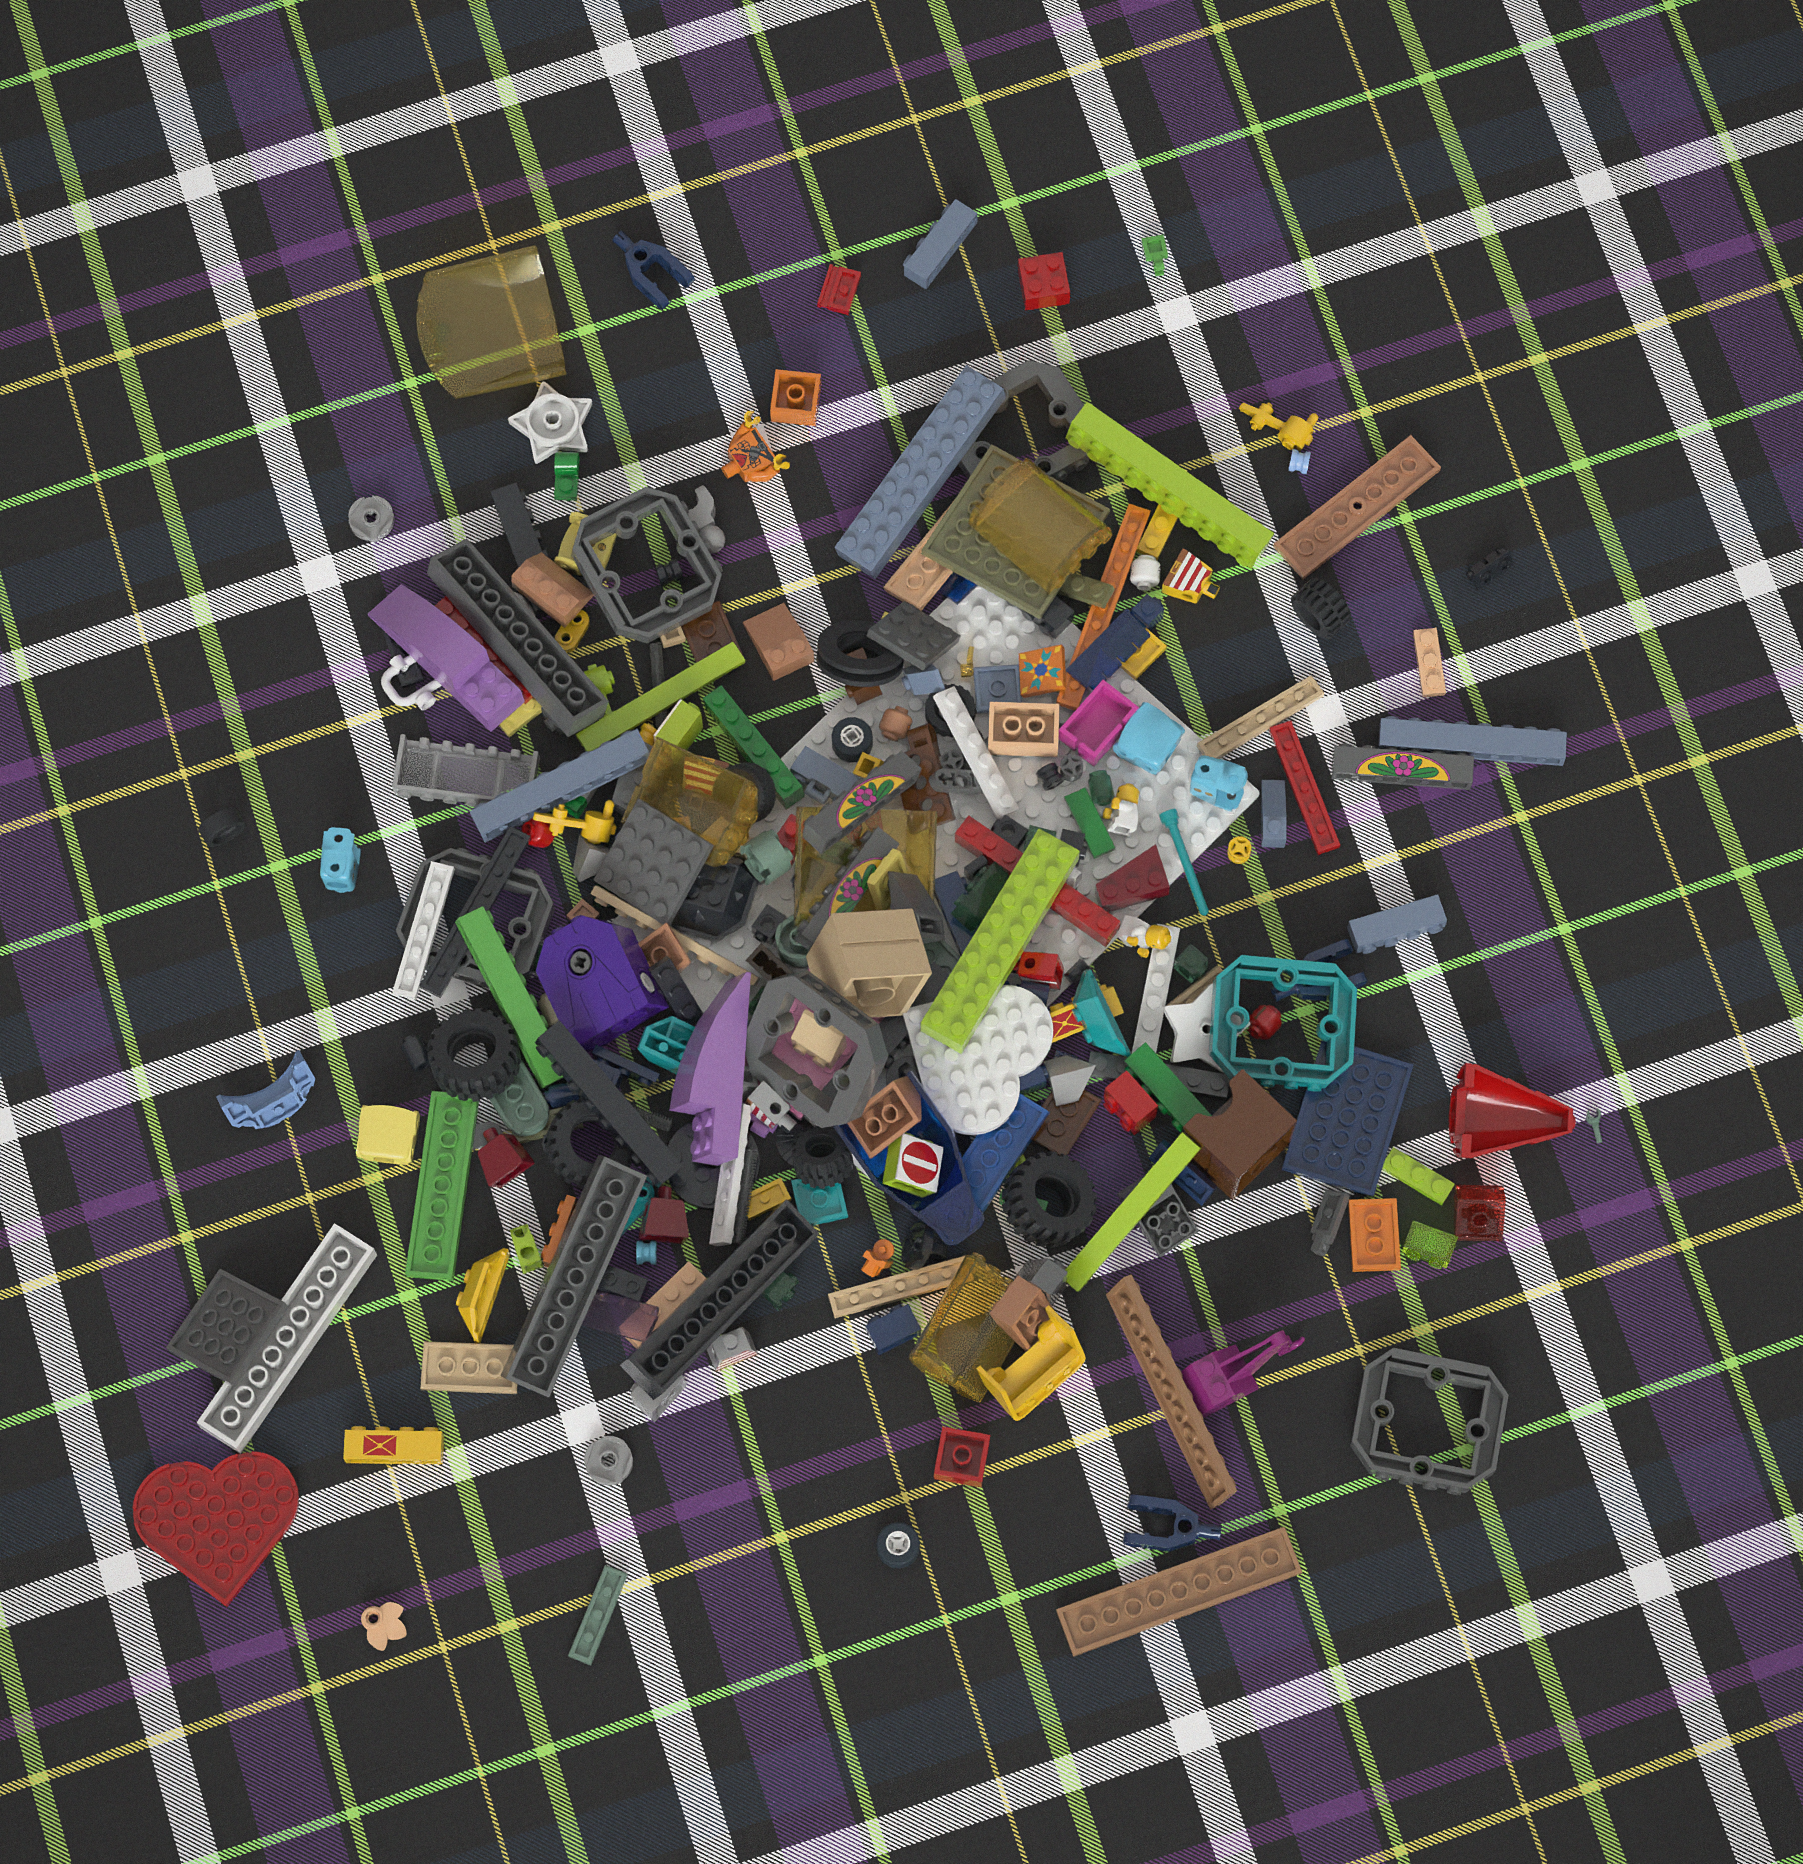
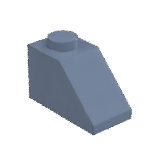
(922, 681)

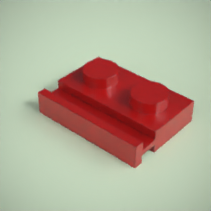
(839, 289)

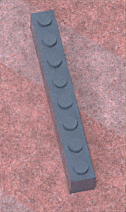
(1479, 740)
(560, 785)

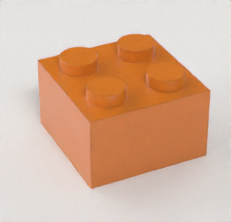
(795, 397)

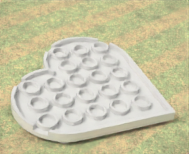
(982, 1084)

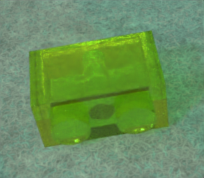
(1429, 1245)

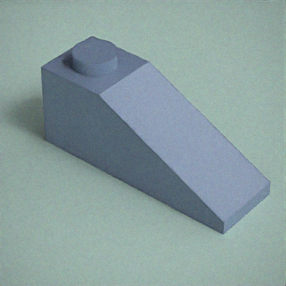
(1273, 813)

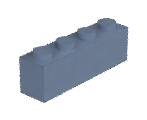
(940, 243)
(1397, 924)

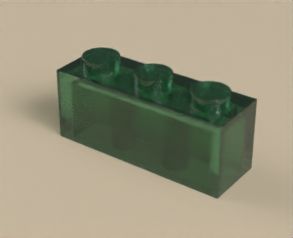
(980, 896)

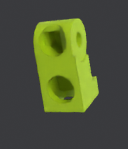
(526, 1248)

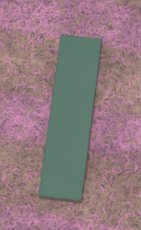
(598, 1615)

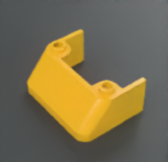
(1037, 1370)

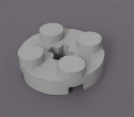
(368, 506)
(603, 1448)

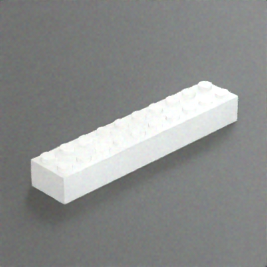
(312, 1304)

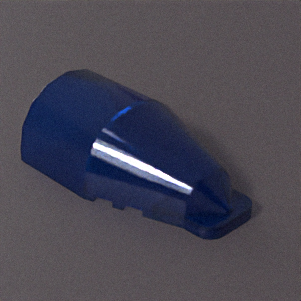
(953, 1207)

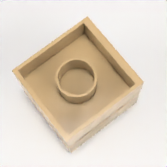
(872, 959)

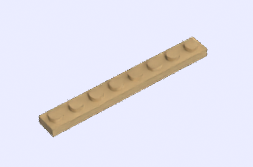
(644, 921)

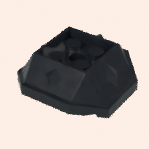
(723, 908)

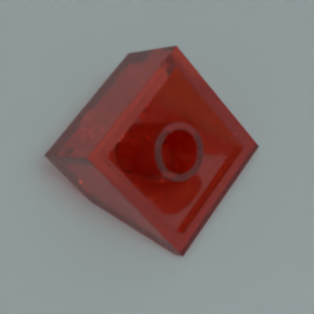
(1479, 1212)

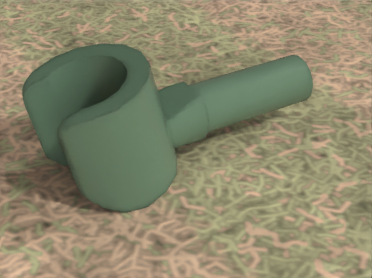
(1595, 1124)

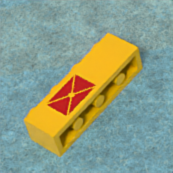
(1064, 1021)
(393, 1447)

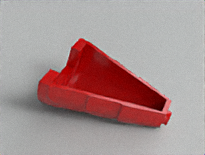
(1501, 1114)

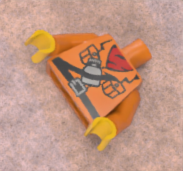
(751, 454)

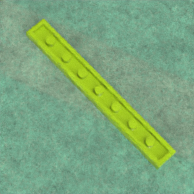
(661, 697)
(1131, 1211)

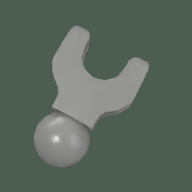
(704, 516)

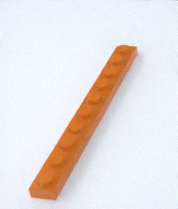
(1114, 574)

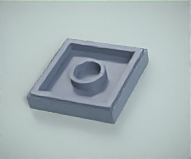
(996, 685)

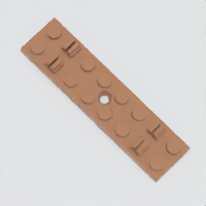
(1337, 520)

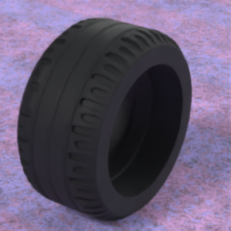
(763, 783)

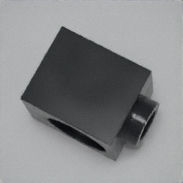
(1008, 823)
(768, 915)

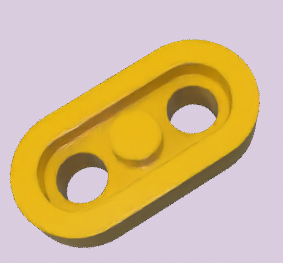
(574, 631)

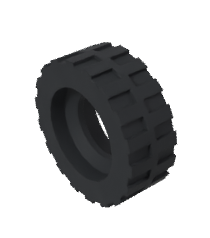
(932, 711)

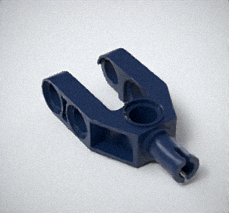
(653, 254)
(1321, 993)
(1171, 1508)

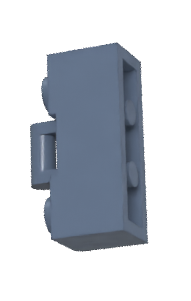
(821, 773)

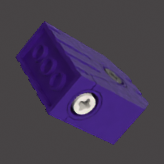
(597, 980)

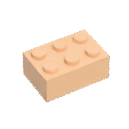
(1023, 729)

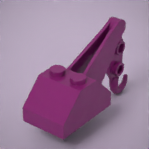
(1225, 1377)

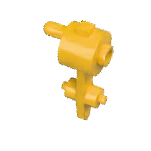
(1292, 434)
(595, 826)

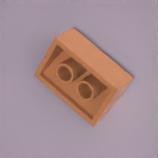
(551, 588)
(888, 1116)

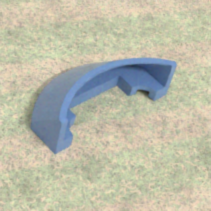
(273, 1102)

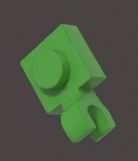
(1155, 251)

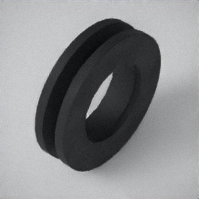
(854, 670)

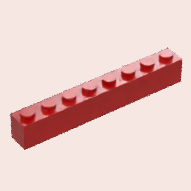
(1068, 903)

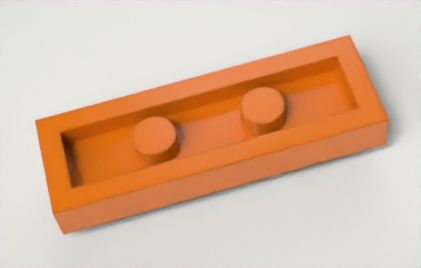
(557, 1229)

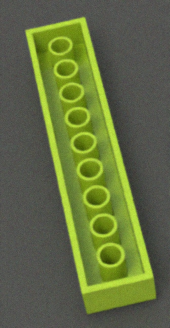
(1168, 485)
(999, 941)

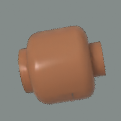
(895, 723)

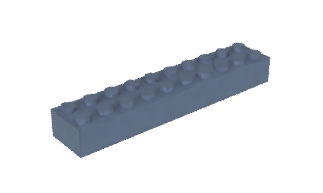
(920, 472)

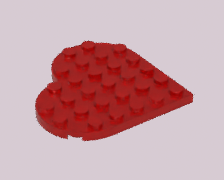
(219, 1520)

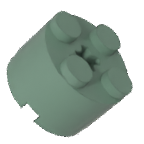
(766, 857)
(787, 948)

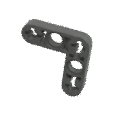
(971, 785)

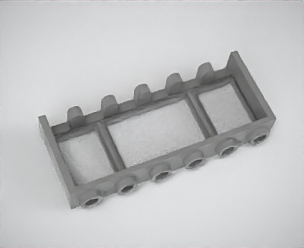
(459, 772)

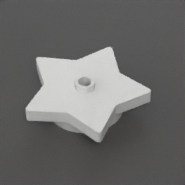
(553, 408)
(1187, 1023)

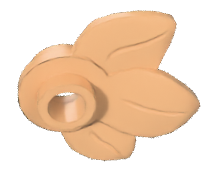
(386, 1627)

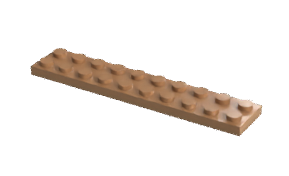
(1171, 1392)
(1178, 1591)

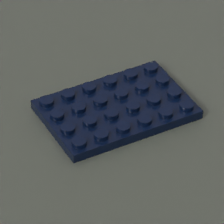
(1349, 1123)

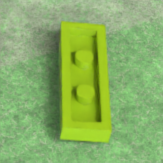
(1417, 1176)

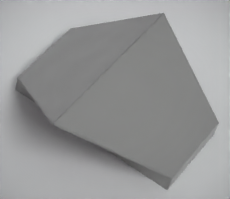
(588, 859)
(1067, 1078)

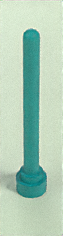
(1170, 820)

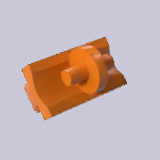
(878, 1257)

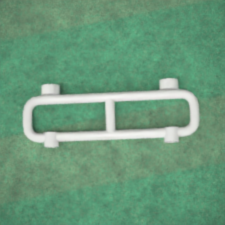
(423, 696)

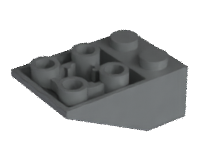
(909, 893)
(1166, 1222)

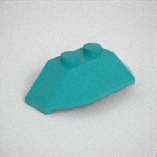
(1097, 1017)
(666, 1042)

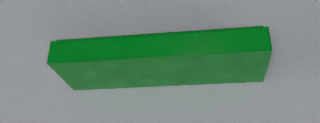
(1089, 822)

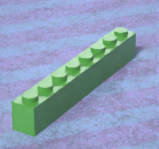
(507, 989)

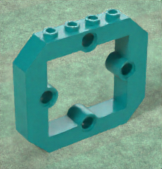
(1341, 1015)

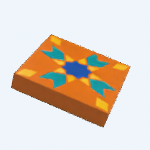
(1042, 671)

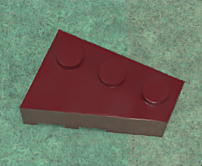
(1134, 882)

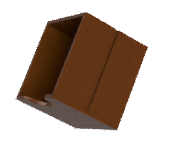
(1240, 1135)

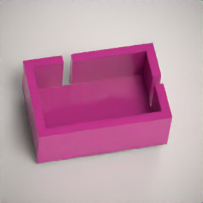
(1097, 723)

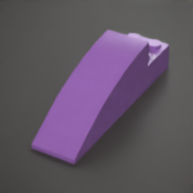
(448, 655)
(713, 1074)

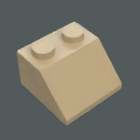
(820, 1043)

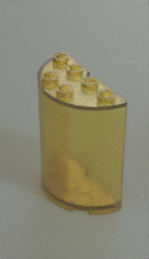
(1038, 524)
(700, 797)
(963, 1332)

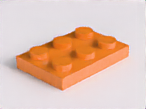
(1374, 1235)

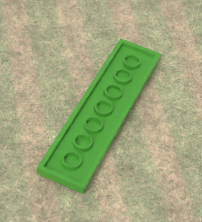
(442, 1187)

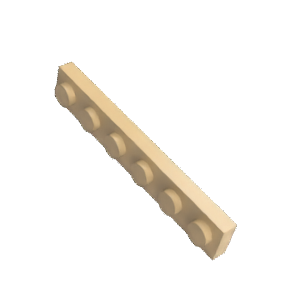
(1261, 718)
(893, 1288)

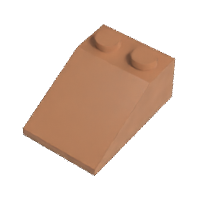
(779, 641)
(662, 944)
(1021, 1312)

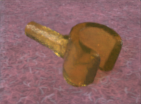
(967, 669)

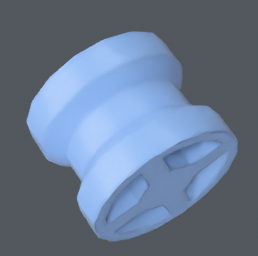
(1299, 461)

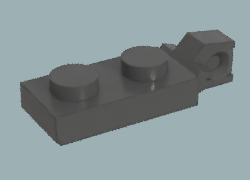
(1328, 1220)

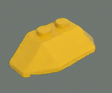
(481, 1290)

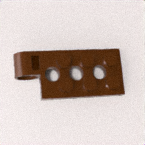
(924, 743)

